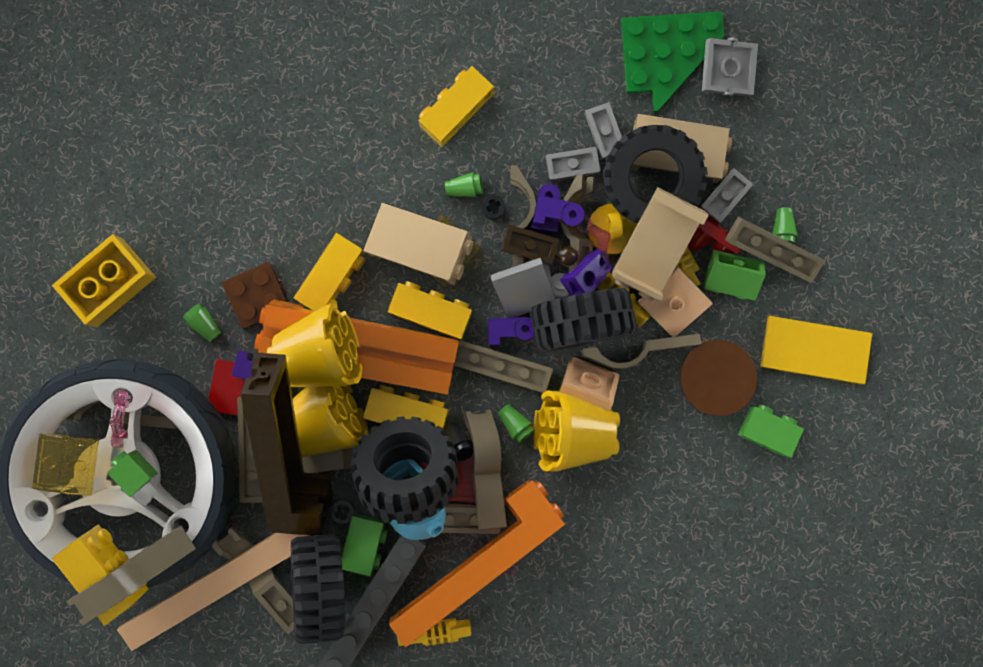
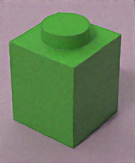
(131, 472)

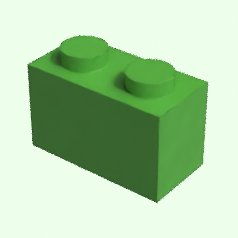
(734, 275)
(770, 431)
(363, 544)

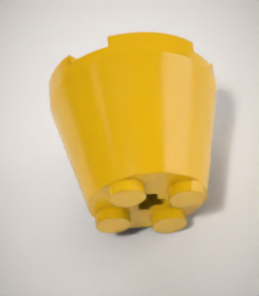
(320, 349)
(328, 419)
(573, 432)

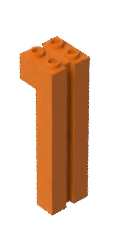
(384, 351)
(534, 524)

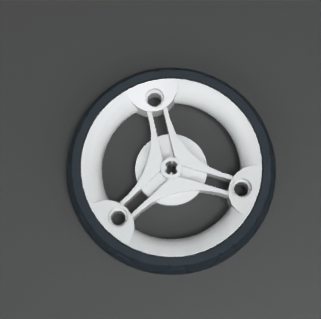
(188, 408)

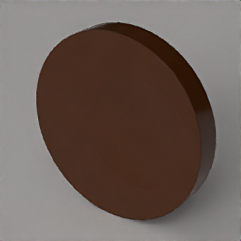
(718, 377)

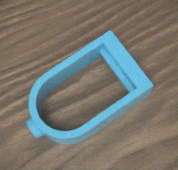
(427, 527)

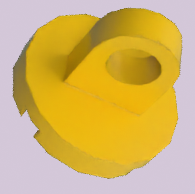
(616, 224)

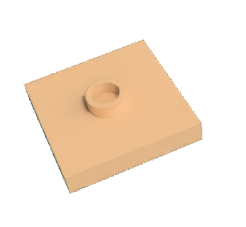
(680, 303)
(590, 383)

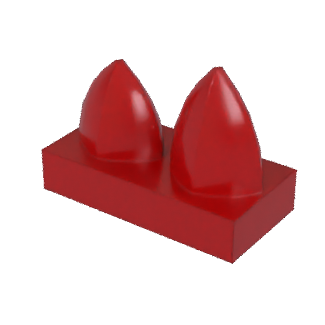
(704, 235)

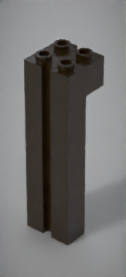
(289, 495)

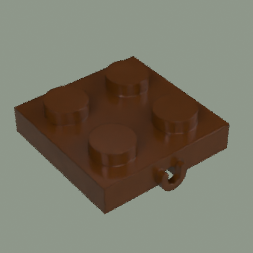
(252, 292)

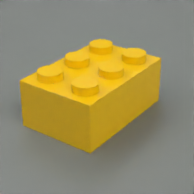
(104, 281)
(92, 559)

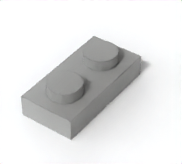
(603, 128)
(572, 163)
(726, 196)

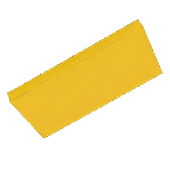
(816, 350)

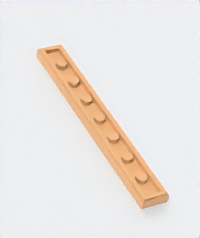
(206, 589)

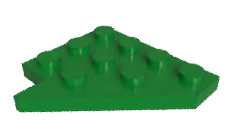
(665, 51)

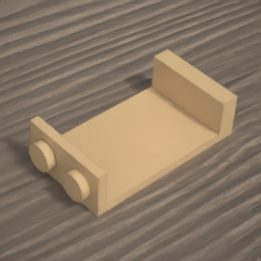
(711, 141)
(419, 243)
(657, 244)

